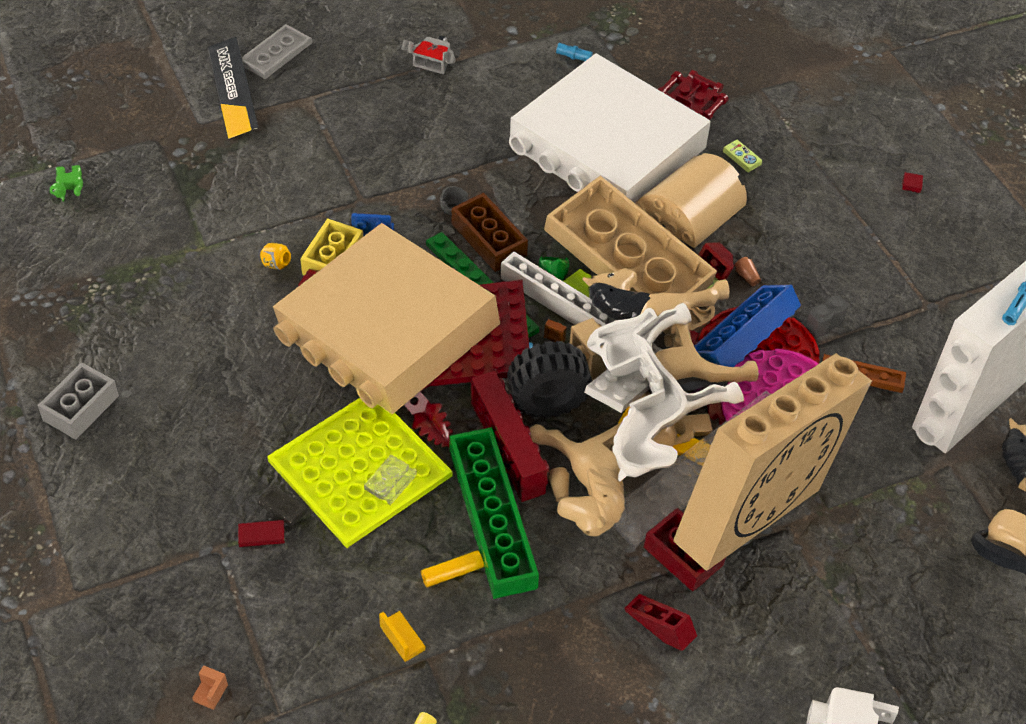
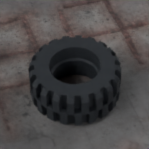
(549, 379)

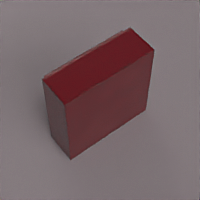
(912, 182)

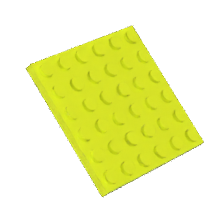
(341, 454)

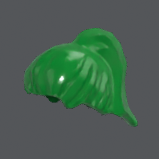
(555, 266)

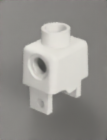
(850, 707)

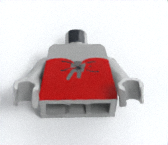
(431, 53)

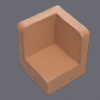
(211, 687)

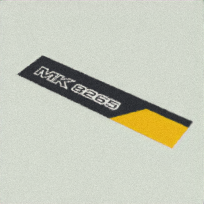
(232, 87)

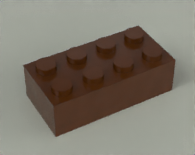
(488, 230)

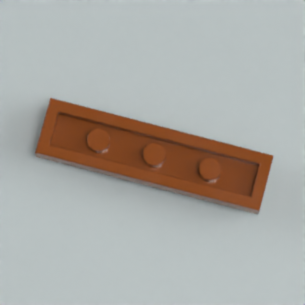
(881, 376)

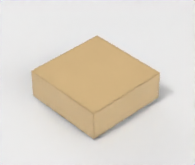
(701, 424)

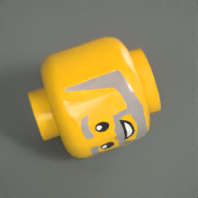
(275, 256)

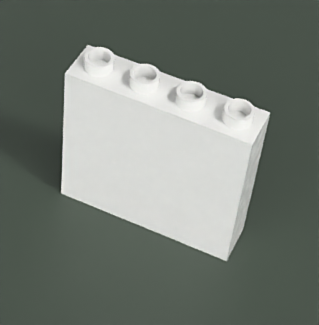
(609, 127)
(976, 368)

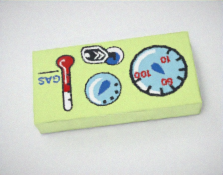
(742, 155)

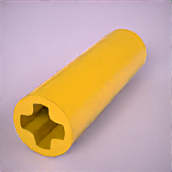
(452, 568)

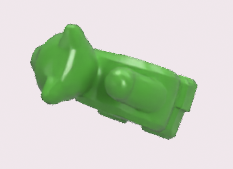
(67, 181)

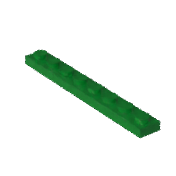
(455, 258)

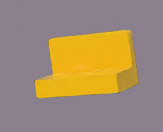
(401, 635)

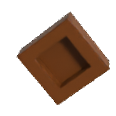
(555, 331)

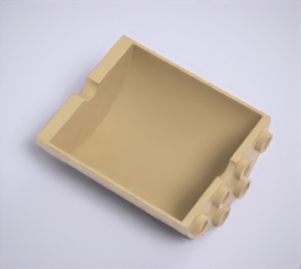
(696, 198)

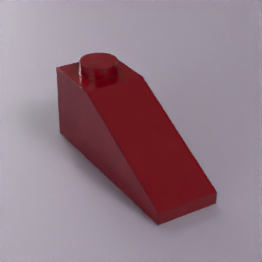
(663, 621)

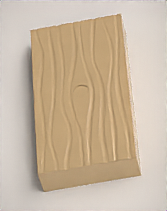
(616, 234)

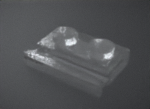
(390, 479)

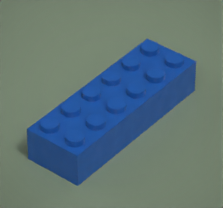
(748, 325)

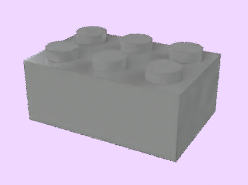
(78, 400)

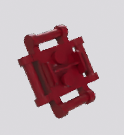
(694, 93)

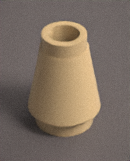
(559, 482)

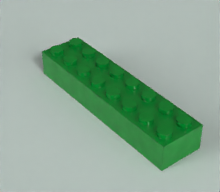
(493, 513)

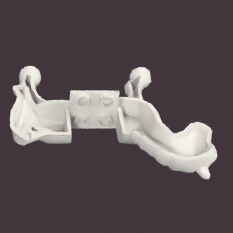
(629, 349)

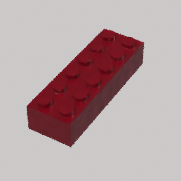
(514, 440)

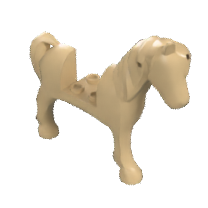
(598, 472)

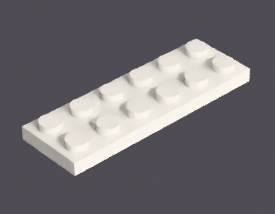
(619, 390)

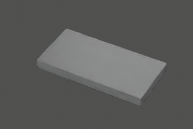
(275, 51)

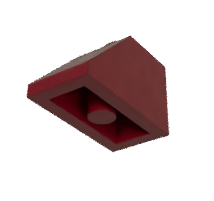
(719, 258)

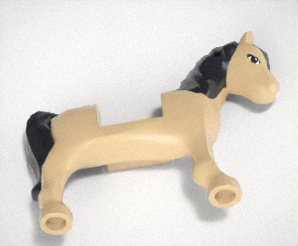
(693, 373)
(1008, 528)

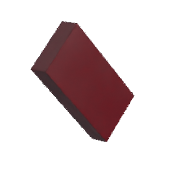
(261, 533)

